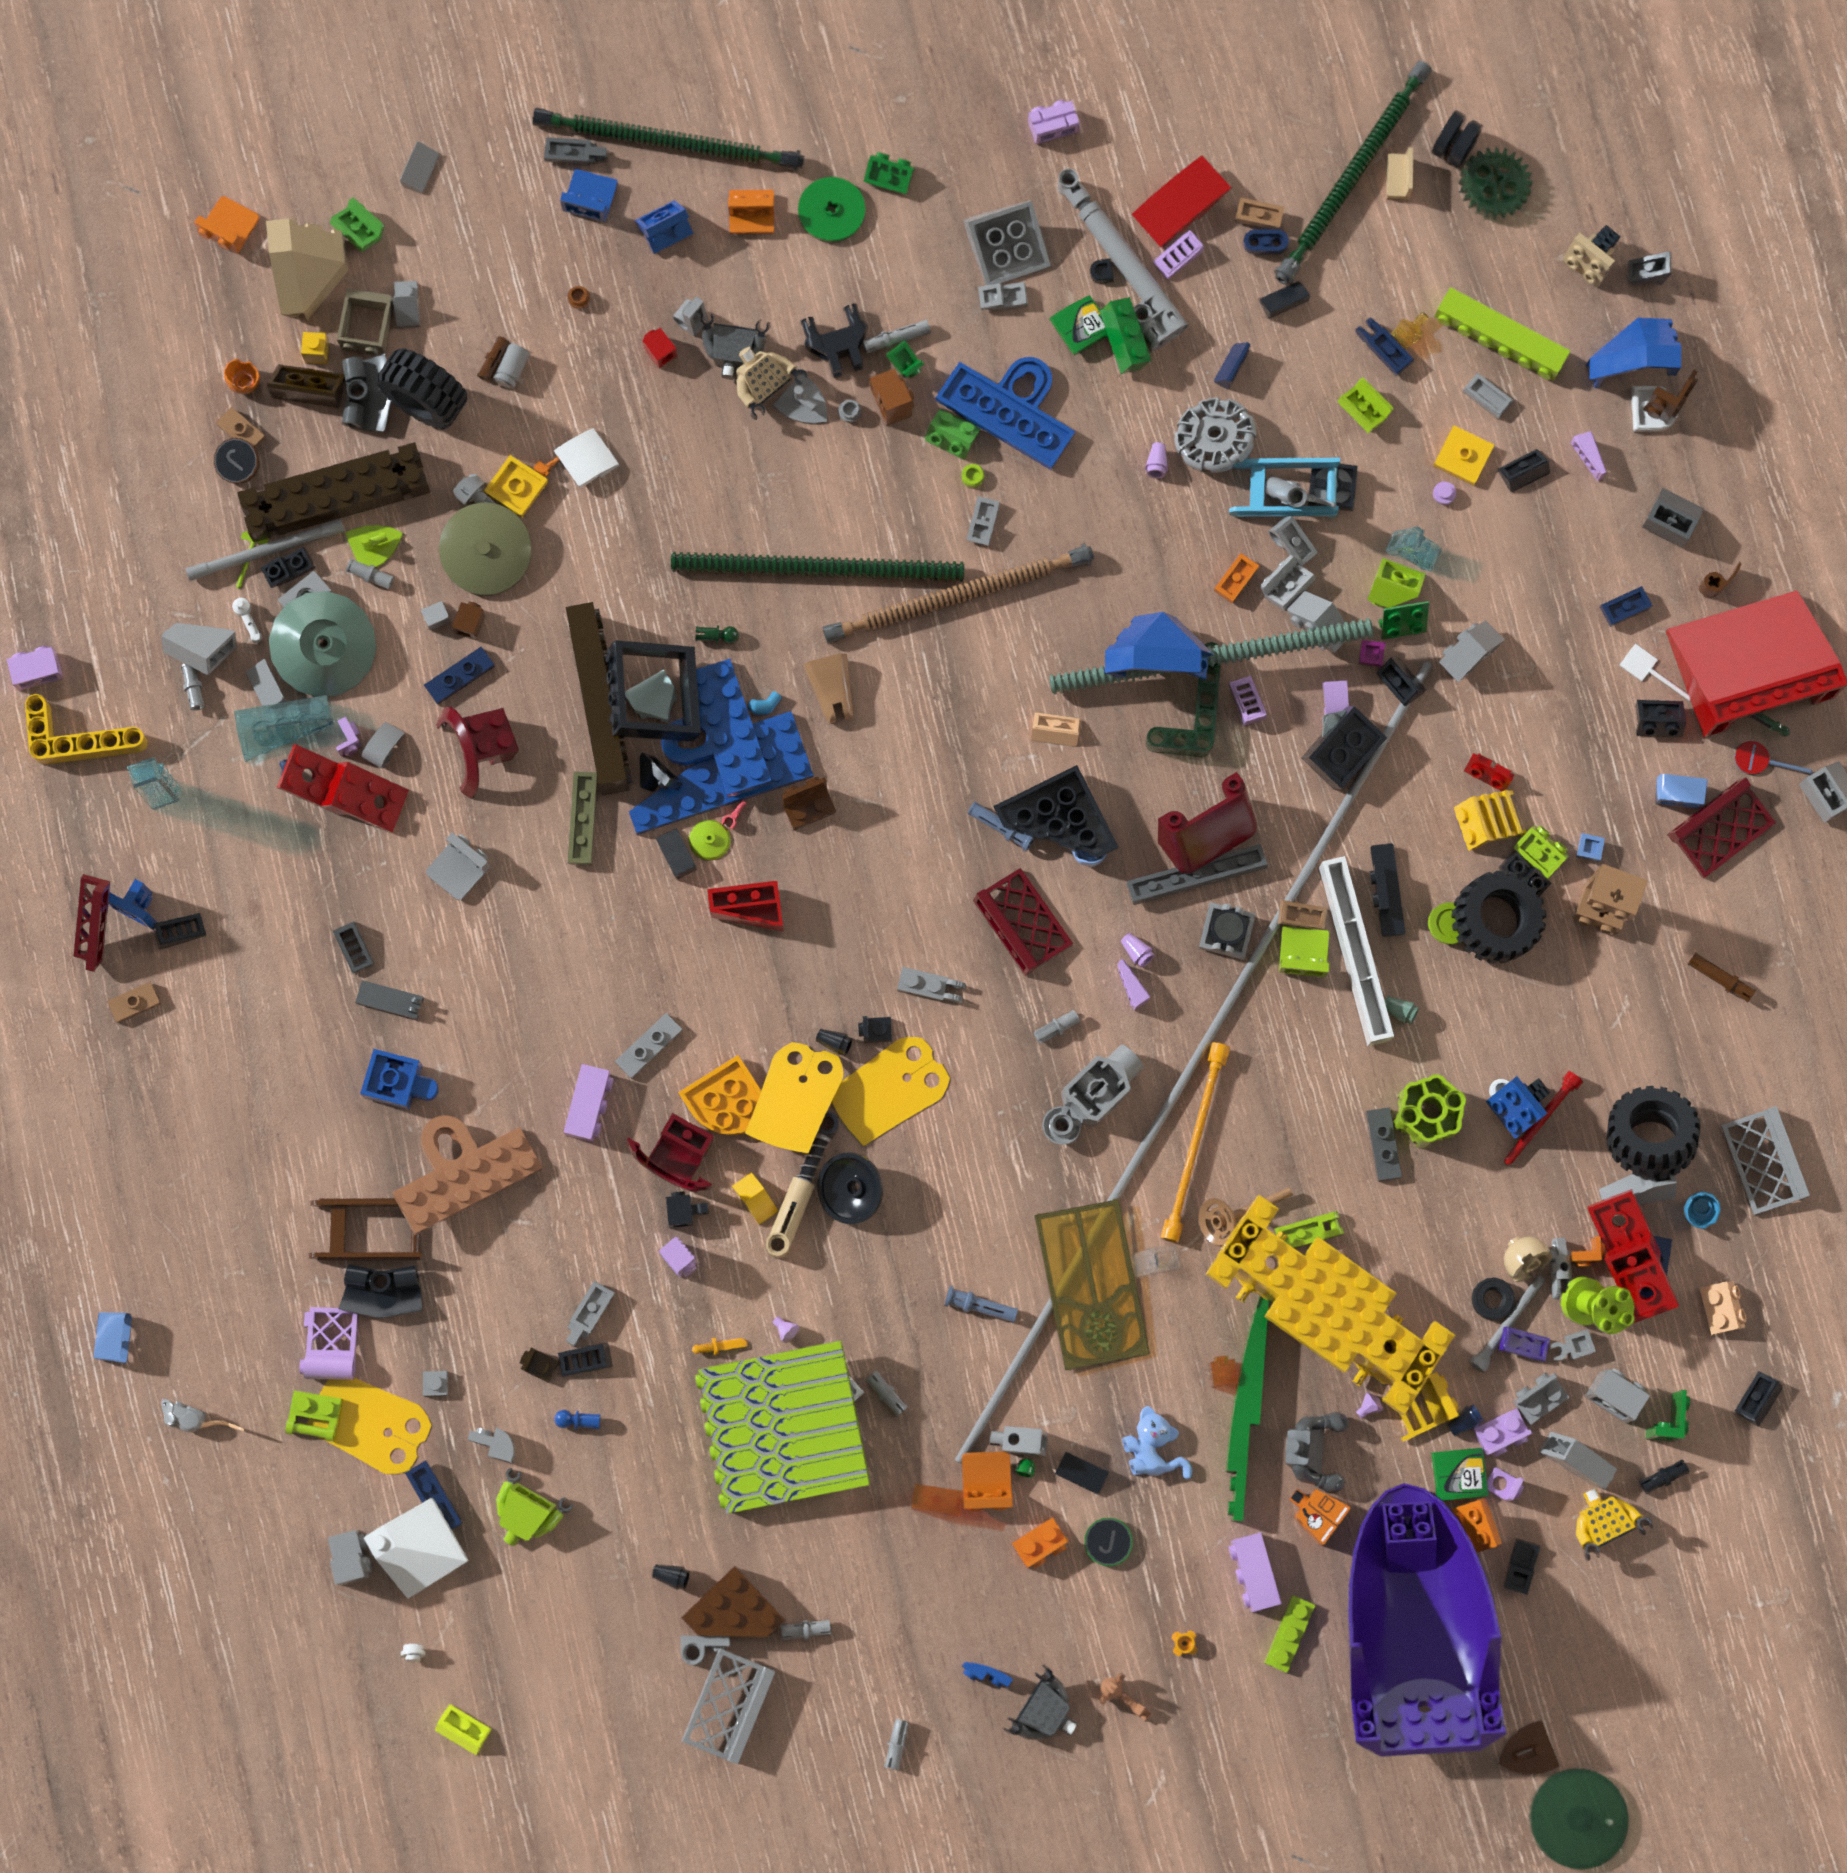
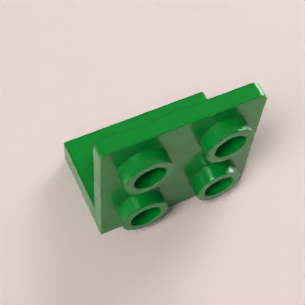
(1678, 1424)

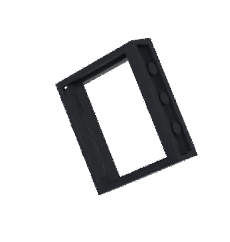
(689, 691)

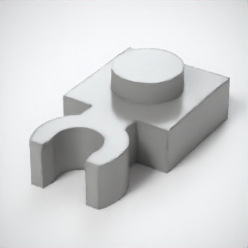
(1576, 1345)

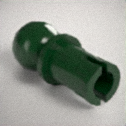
(728, 634)

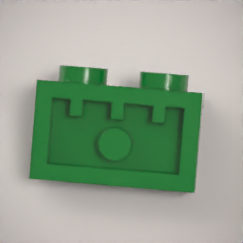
(889, 173)

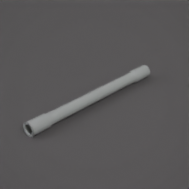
(206, 568)

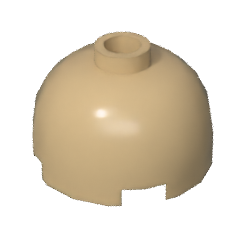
(1525, 1256)

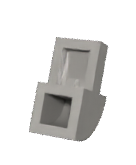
(500, 1444)

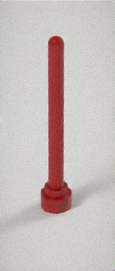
(1570, 1083)

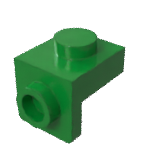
(905, 360)

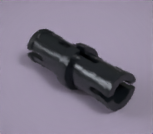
(1664, 1476)

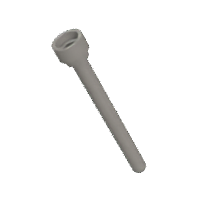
(1481, 1360)

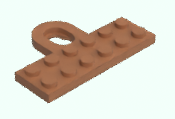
(467, 1179)

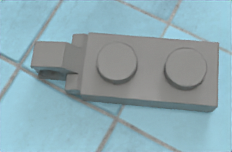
(589, 1312)

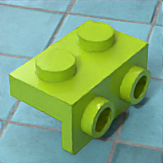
(1365, 405)

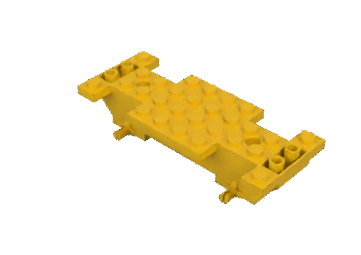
(1329, 1306)

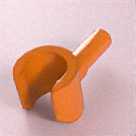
(544, 469)

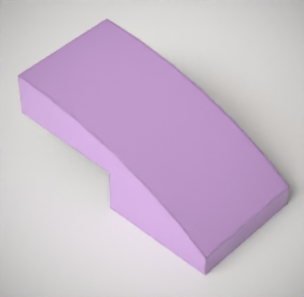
(1335, 696)

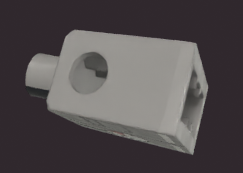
(1031, 1441)

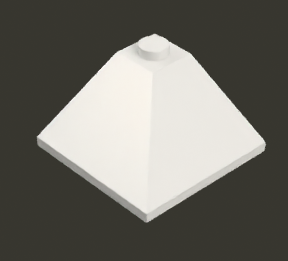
(416, 1548)

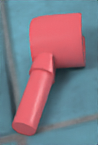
(734, 815)

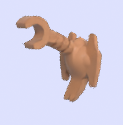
(1112, 1688)

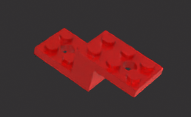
(342, 788)
(1633, 1254)

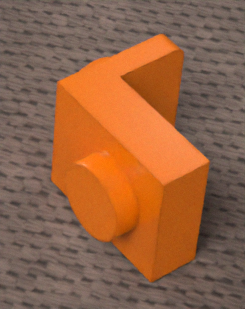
(1584, 1258)

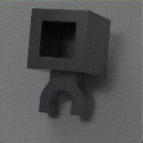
(681, 1211)

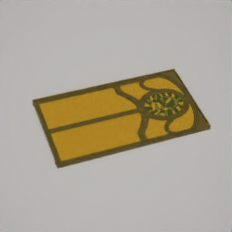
(1091, 1284)

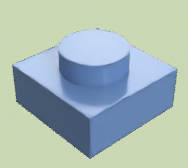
(1590, 847)

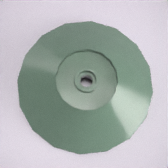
(316, 668)

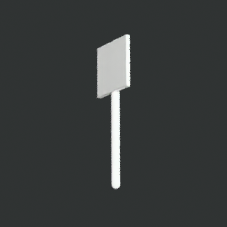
(1640, 662)

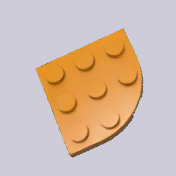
(723, 1098)

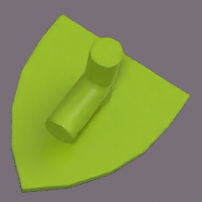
(373, 543)

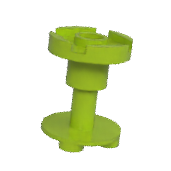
(1590, 1303)

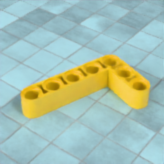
(76, 741)

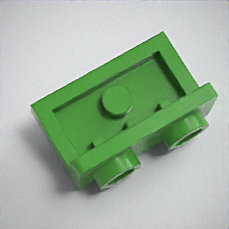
(358, 225)
(951, 434)

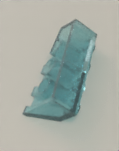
(281, 723)
(154, 783)

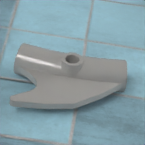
(1291, 493)

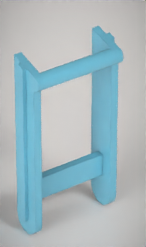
(1257, 488)

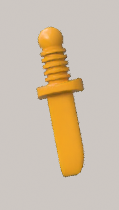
(717, 1346)

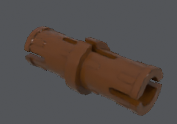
(493, 359)

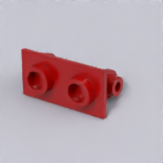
(1497, 777)

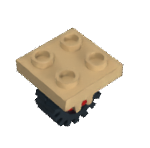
(1592, 255)

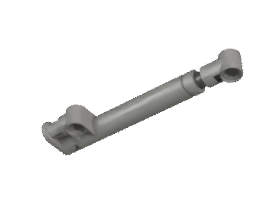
(1162, 318)

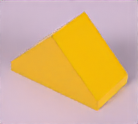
(755, 1198)

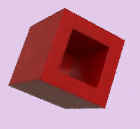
(659, 347)

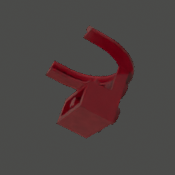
(482, 739)
(677, 1154)

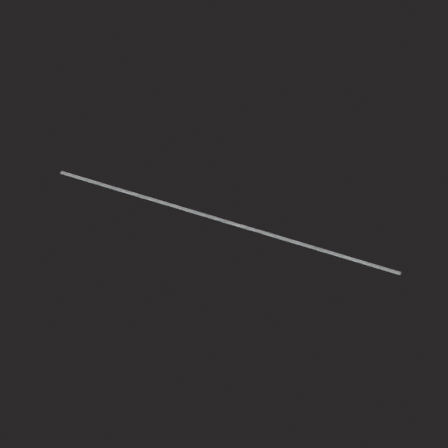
(1198, 1054)

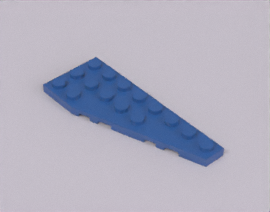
(703, 786)

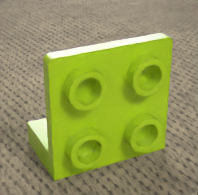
(1304, 951)

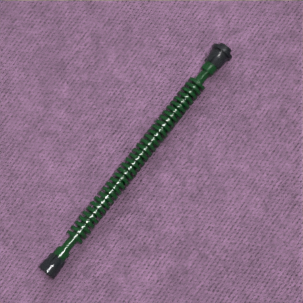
(787, 159)

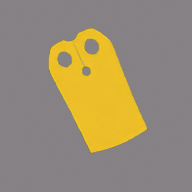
(879, 1098)
(792, 1111)
(365, 1416)

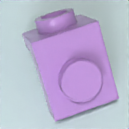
(350, 731)

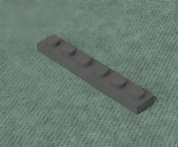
(1220, 869)

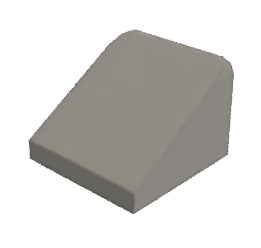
(435, 615)

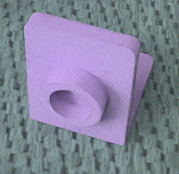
(1513, 1488)

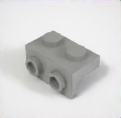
(1286, 583)

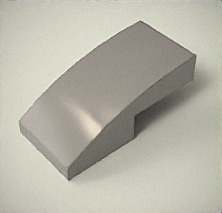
(1003, 297)
(983, 521)

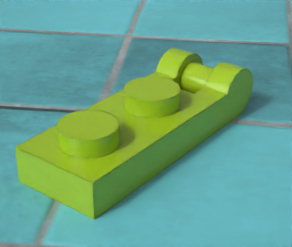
(1306, 1231)

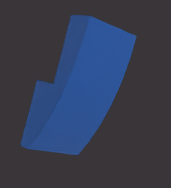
(979, 1671)

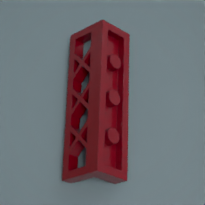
(97, 921)

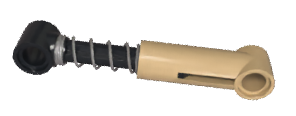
(800, 1191)

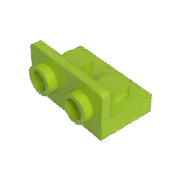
(1541, 850)

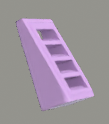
(1188, 238)
(1588, 451)
(1253, 717)
(1135, 991)

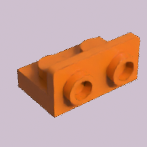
(1039, 1543)

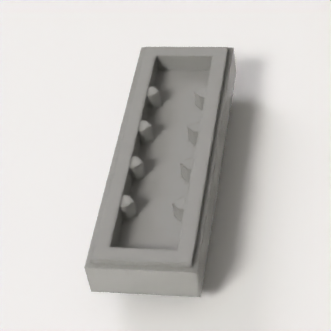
(648, 1045)

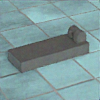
(389, 1000)

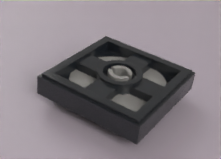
(1344, 489)

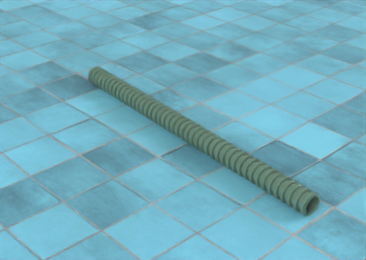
(1228, 653)

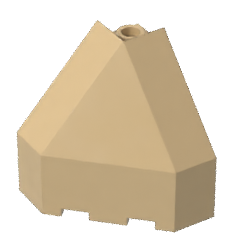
(304, 264)

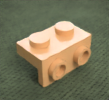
(1723, 1307)

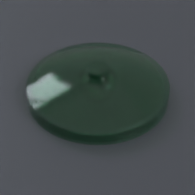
(1578, 1818)

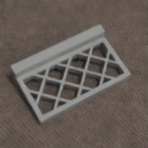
(1786, 1159)
(748, 1712)

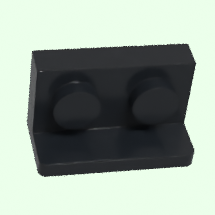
(1660, 718)

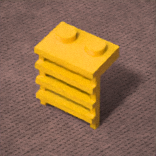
(1479, 823)
(1438, 1403)

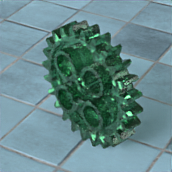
(1515, 179)

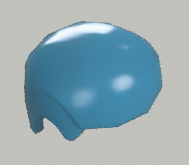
(1702, 1209)

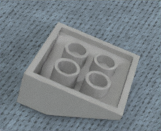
(1007, 242)

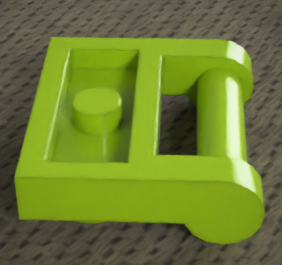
(314, 1407)

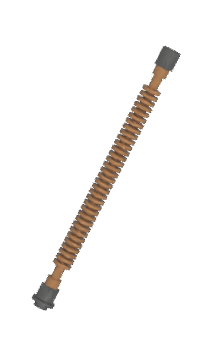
(1075, 557)

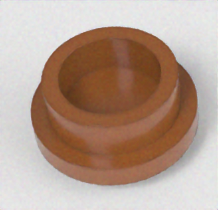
(578, 297)

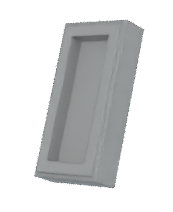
(1487, 395)

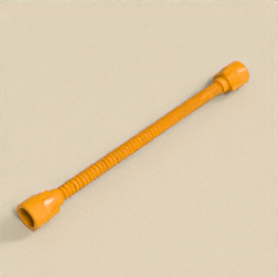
(1218, 1058)

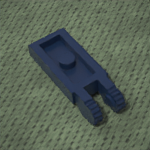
(1385, 347)

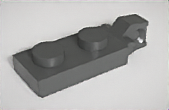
(573, 151)

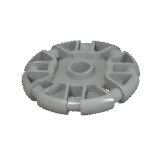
(1218, 446)

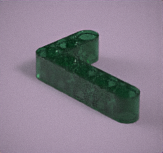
(1199, 732)

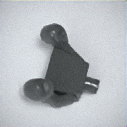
(1305, 1450)

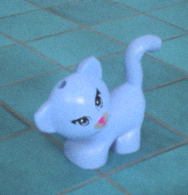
(1153, 1433)

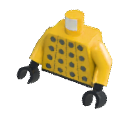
(1606, 1522)

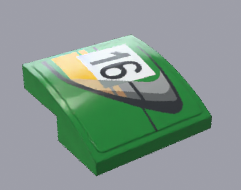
(1080, 325)
(1459, 1474)

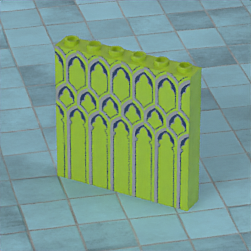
(783, 1427)

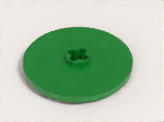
(824, 224)

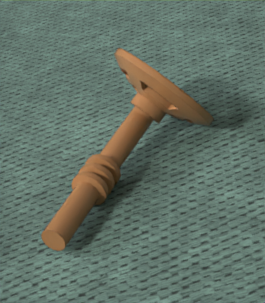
(1228, 1219)

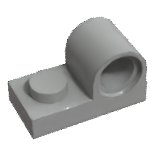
(689, 315)
(1292, 538)
(701, 1642)

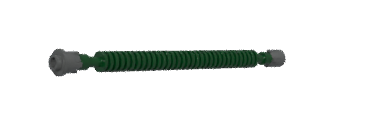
(1352, 173)

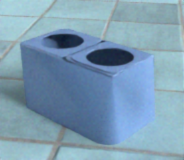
(1680, 791)
(112, 1337)

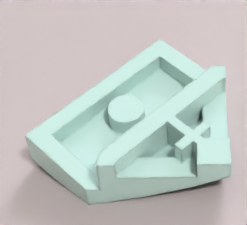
(653, 697)

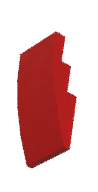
(1181, 201)

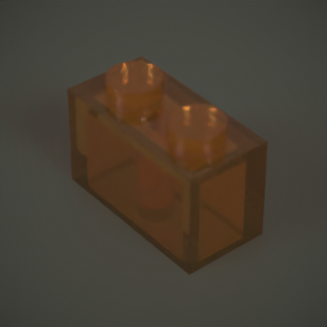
(937, 1500)

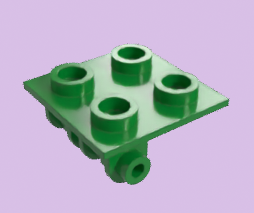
(1404, 620)

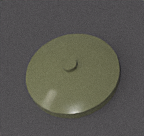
(485, 549)

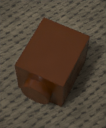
(468, 620)

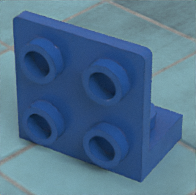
(589, 195)

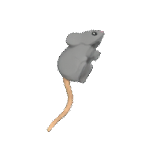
(188, 1418)

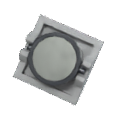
(1227, 930)

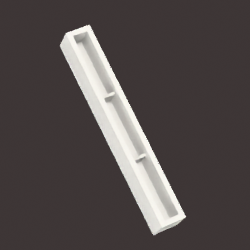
(1356, 951)

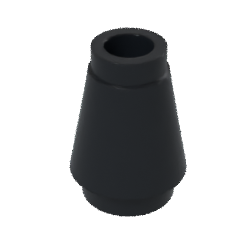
(834, 1041)
(673, 1576)

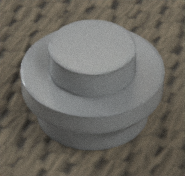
(849, 411)

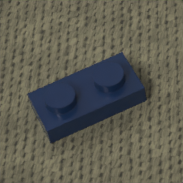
(1626, 606)

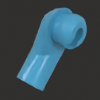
(764, 707)

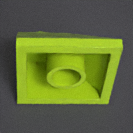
(1395, 584)

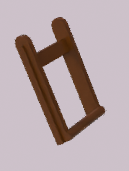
(338, 1228)

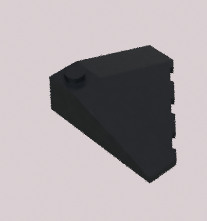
(1061, 812)

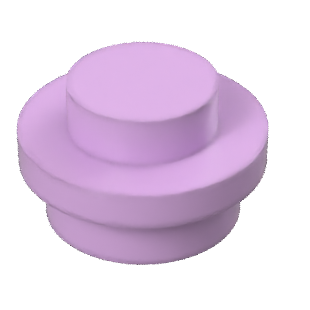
(1444, 493)

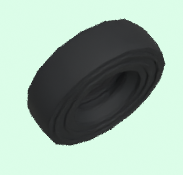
(1503, 1288)

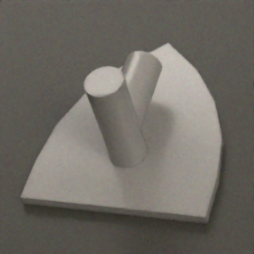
(803, 402)

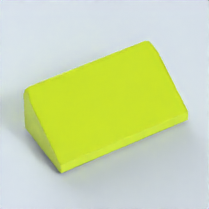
(462, 1729)

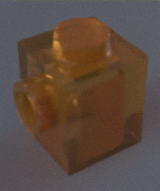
(1222, 1372)

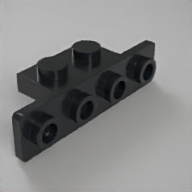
(1387, 890)

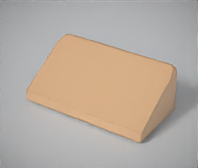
(1055, 729)

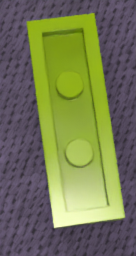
(1289, 1634)

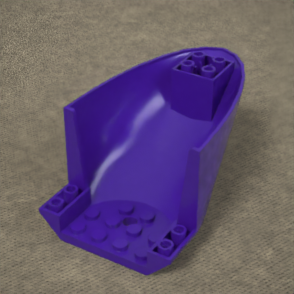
(1421, 1632)

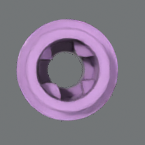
(1157, 461)
(1138, 951)

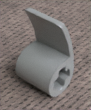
(381, 745)

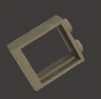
(366, 300)

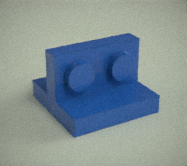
(665, 226)
(134, 902)

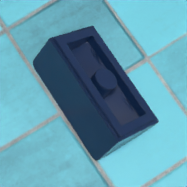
(1232, 364)

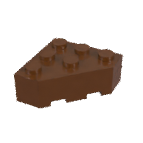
(733, 1609)

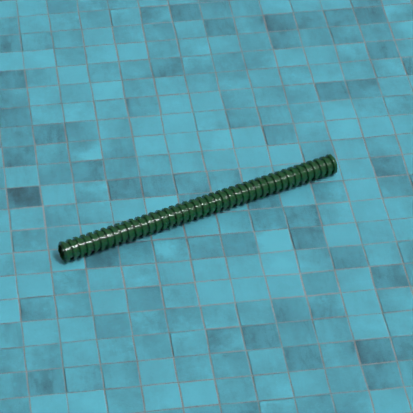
(817, 566)

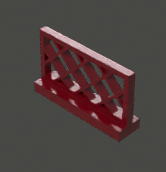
(1709, 812)
(1005, 931)

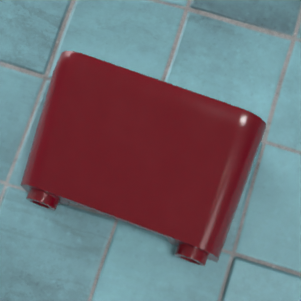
(1211, 833)

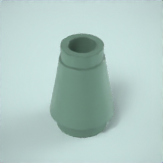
(1401, 1009)

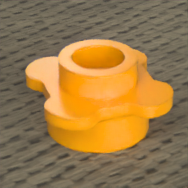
(1189, 1638)

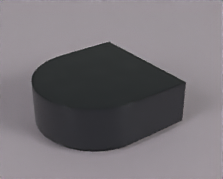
(1102, 271)

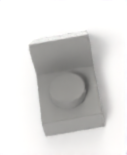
(406, 304)

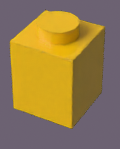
(315, 348)

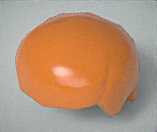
(241, 376)

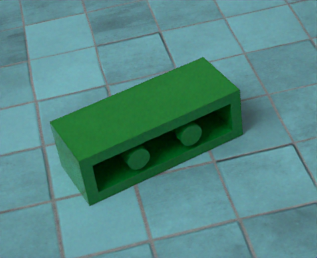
(1125, 335)

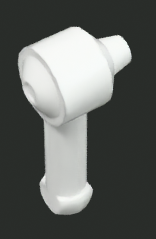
(243, 609)

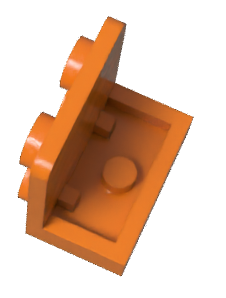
(227, 224)
(986, 1480)

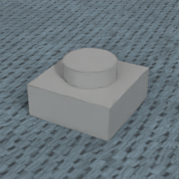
(435, 1383)

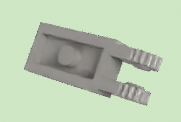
(928, 985)

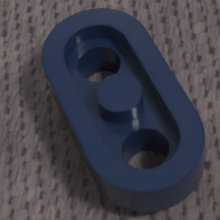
(1265, 241)

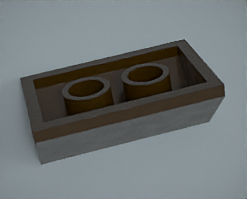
(306, 386)

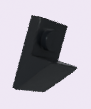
(655, 774)

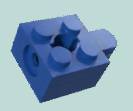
(396, 1080)

